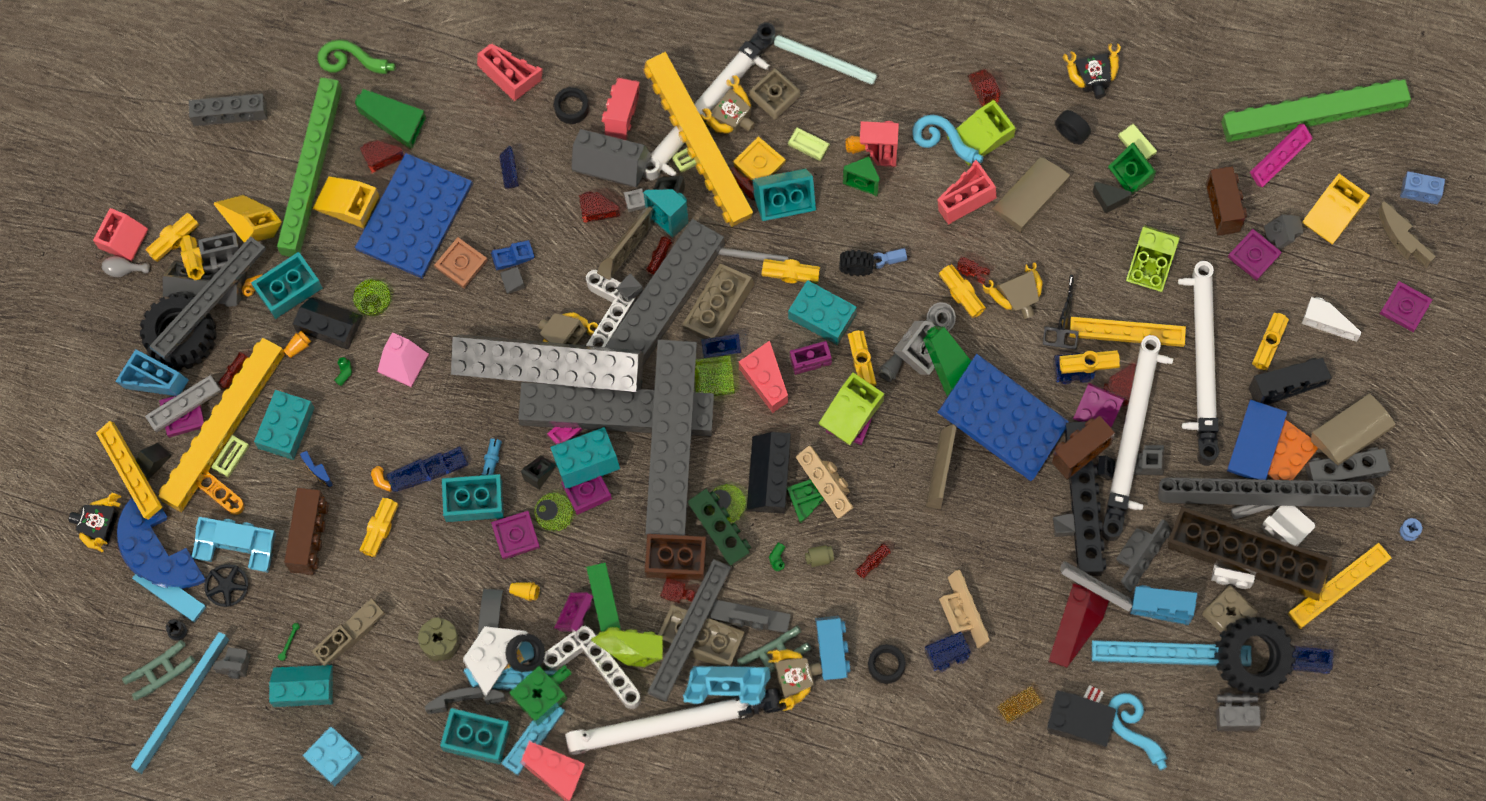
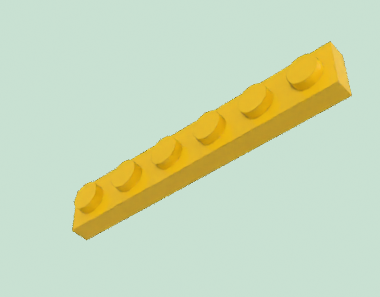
(1127, 331)
(129, 470)
(1340, 585)

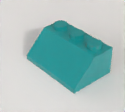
(784, 194)
(668, 209)
(301, 686)

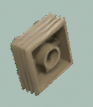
(774, 82)
(1228, 600)

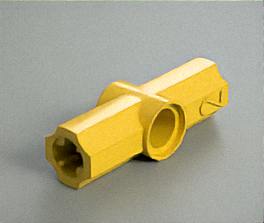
(171, 236)
(191, 257)
(790, 271)
(962, 291)
(859, 349)
(1266, 351)
(1101, 361)
(379, 527)

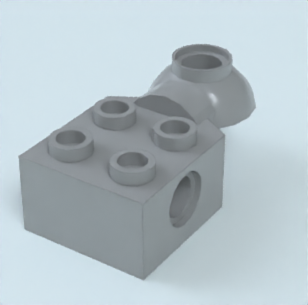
(912, 347)

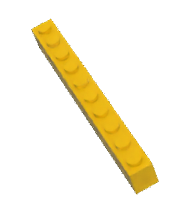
(698, 139)
(221, 424)

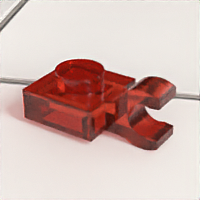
(971, 268)
(675, 591)

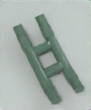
(777, 643)
(147, 670)

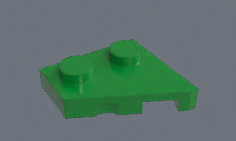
(804, 498)

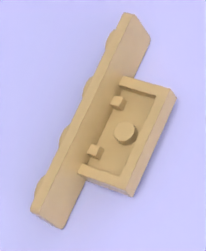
(826, 480)
(962, 611)

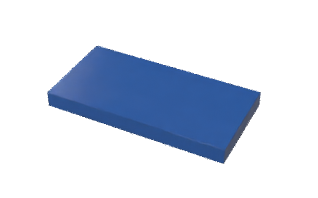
(1257, 441)

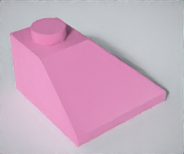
(402, 360)

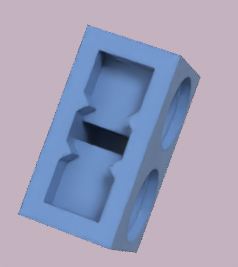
(1422, 187)

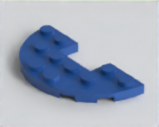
(146, 554)

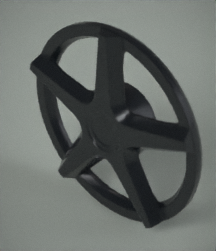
(226, 585)

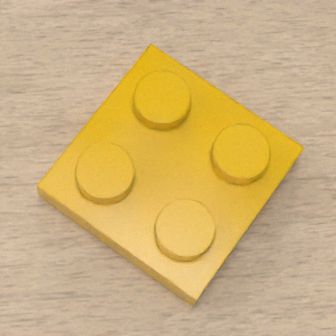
(759, 160)

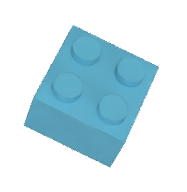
(332, 756)

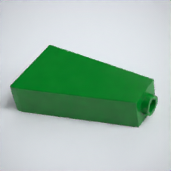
(393, 117)
(946, 356)
(603, 596)

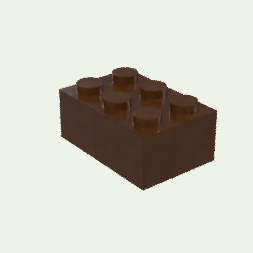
(1225, 200)
(1082, 447)
(675, 557)

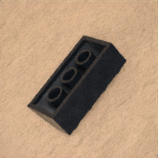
(769, 472)

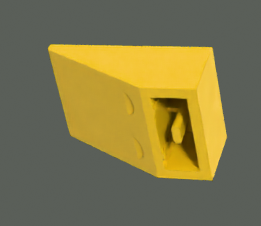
(347, 200)
(1336, 209)
(249, 218)

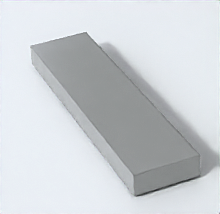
(183, 403)
(1096, 586)

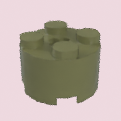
(435, 629)

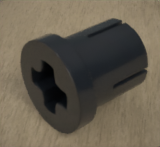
(176, 635)

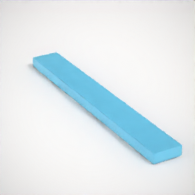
(1161, 653)
(180, 703)

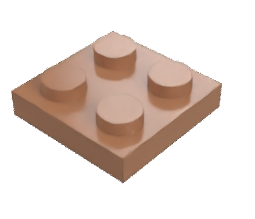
(460, 262)

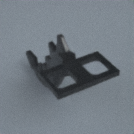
(1063, 323)

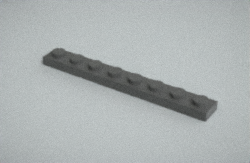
(207, 298)
(689, 630)

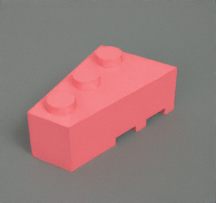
(509, 73)
(621, 108)
(880, 141)
(967, 194)
(765, 377)
(553, 769)

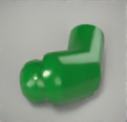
(345, 371)
(775, 557)

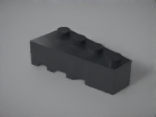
(1289, 381)

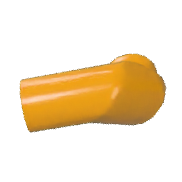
(247, 288)
(378, 479)

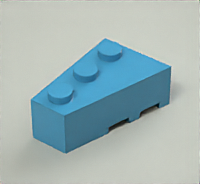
(150, 375)
(1164, 604)
(832, 647)

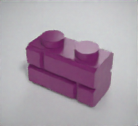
(810, 357)

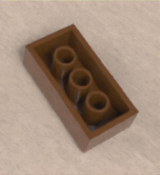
(306, 531)

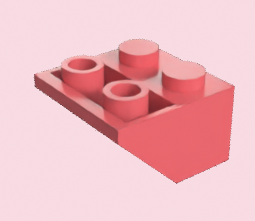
(120, 235)

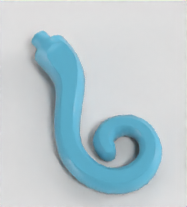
(963, 151)
(1152, 749)

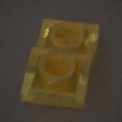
(1019, 705)

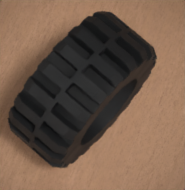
(188, 352)
(1279, 655)

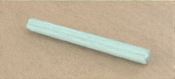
(825, 59)

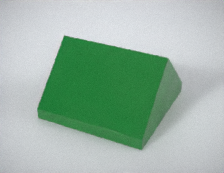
(1132, 169)
(862, 176)

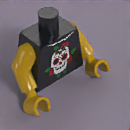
(1093, 72)
(96, 521)

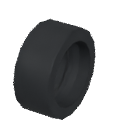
(571, 118)
(1072, 127)
(886, 648)
(539, 652)

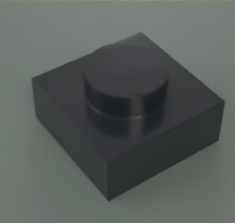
(1106, 467)

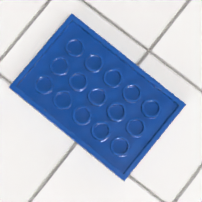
(413, 215)
(1003, 417)

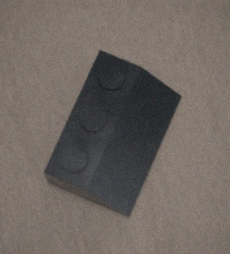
(327, 322)

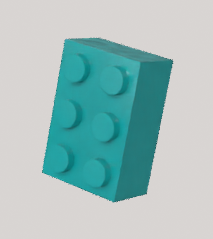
(286, 285)
(822, 312)
(284, 424)
(585, 457)
(472, 498)
(475, 736)

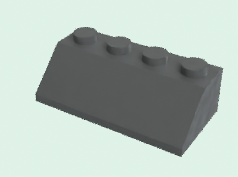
(609, 158)
(177, 282)

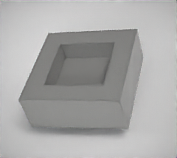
(634, 200)

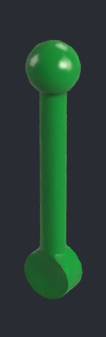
(282, 657)

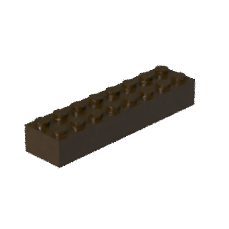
(1250, 553)

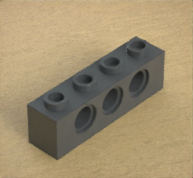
(228, 109)
(1375, 456)

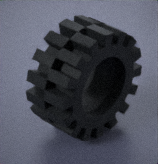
(856, 263)

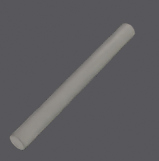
(751, 255)

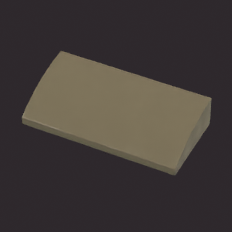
(1031, 193)
(626, 244)
(718, 303)
(1353, 429)
(941, 467)
(715, 644)

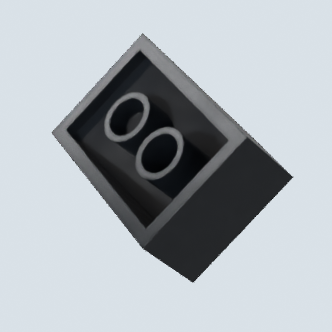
(1081, 719)

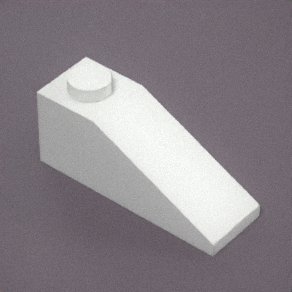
(1328, 319)

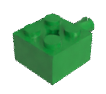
(542, 684)

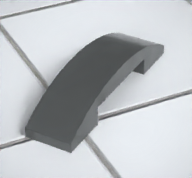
(490, 609)
(440, 703)

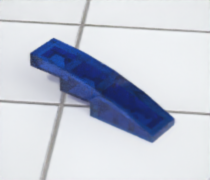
(427, 470)

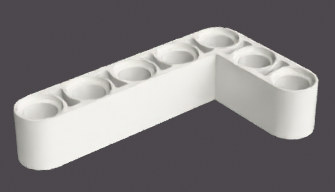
(618, 304)
(598, 661)

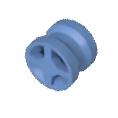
(1408, 533)

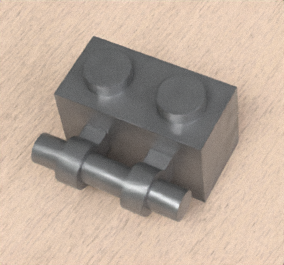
(217, 251)
(1237, 717)

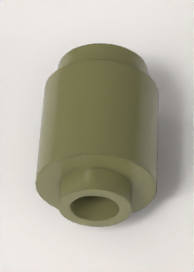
(819, 556)

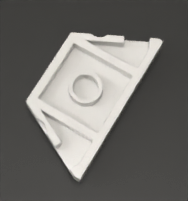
(487, 656)

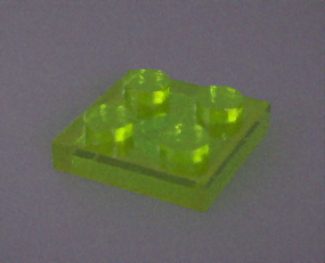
(714, 376)

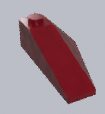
(1080, 619)

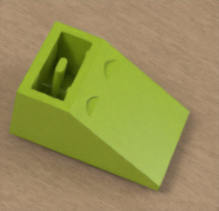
(986, 129)
(1152, 258)
(852, 408)
(631, 647)

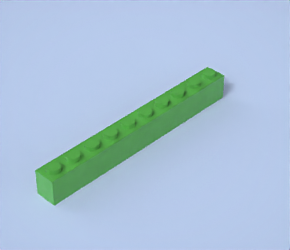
(1316, 110)
(309, 167)

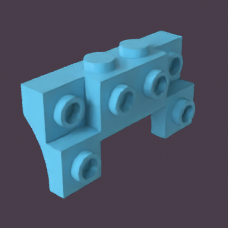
(234, 537)
(737, 681)

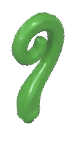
(375, 65)

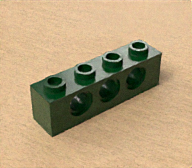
(699, 504)

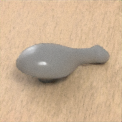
(119, 266)

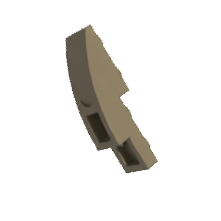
(1398, 231)
(349, 633)

